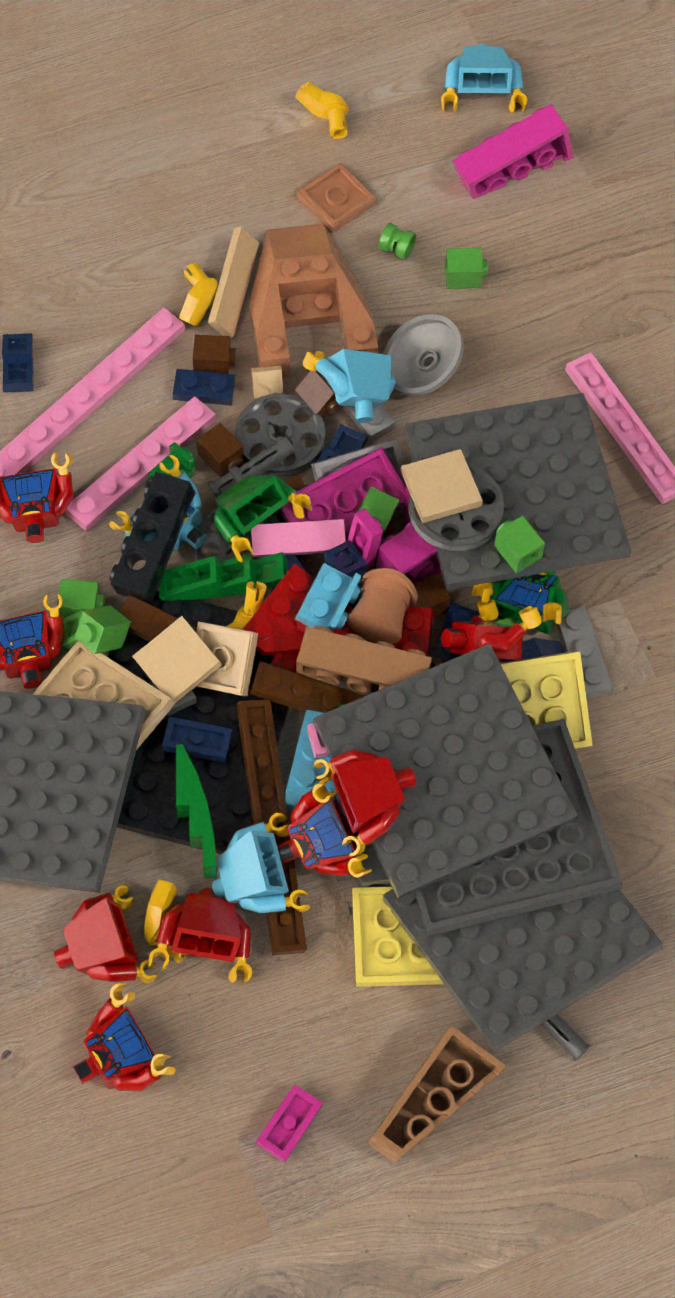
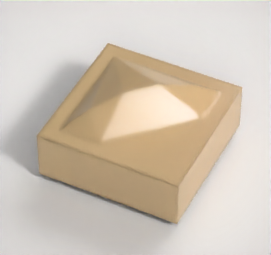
(267, 381)

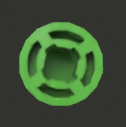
(397, 241)

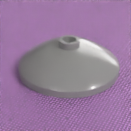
(424, 354)

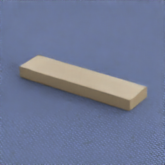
(233, 282)

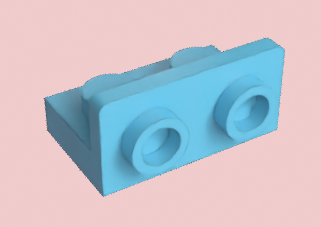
(329, 598)

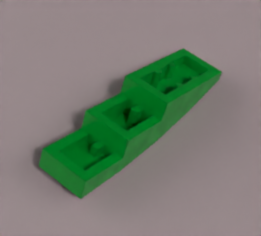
(217, 579)
(193, 804)

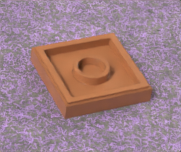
(336, 197)

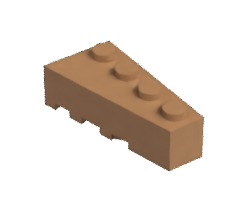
(356, 662)
(440, 1087)

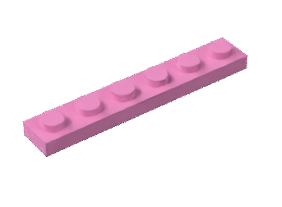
(624, 425)
(134, 467)

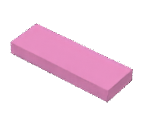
(297, 537)

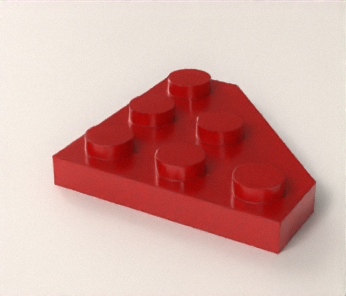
(276, 616)

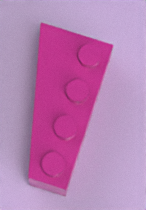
(515, 152)

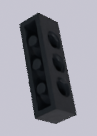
(144, 582)

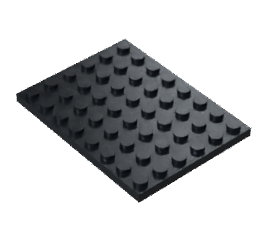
(151, 788)

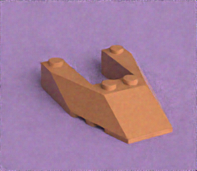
(301, 284)

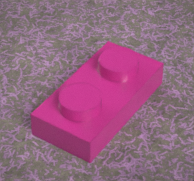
(366, 535)
(289, 1123)

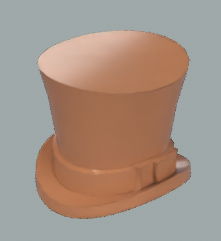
(382, 605)

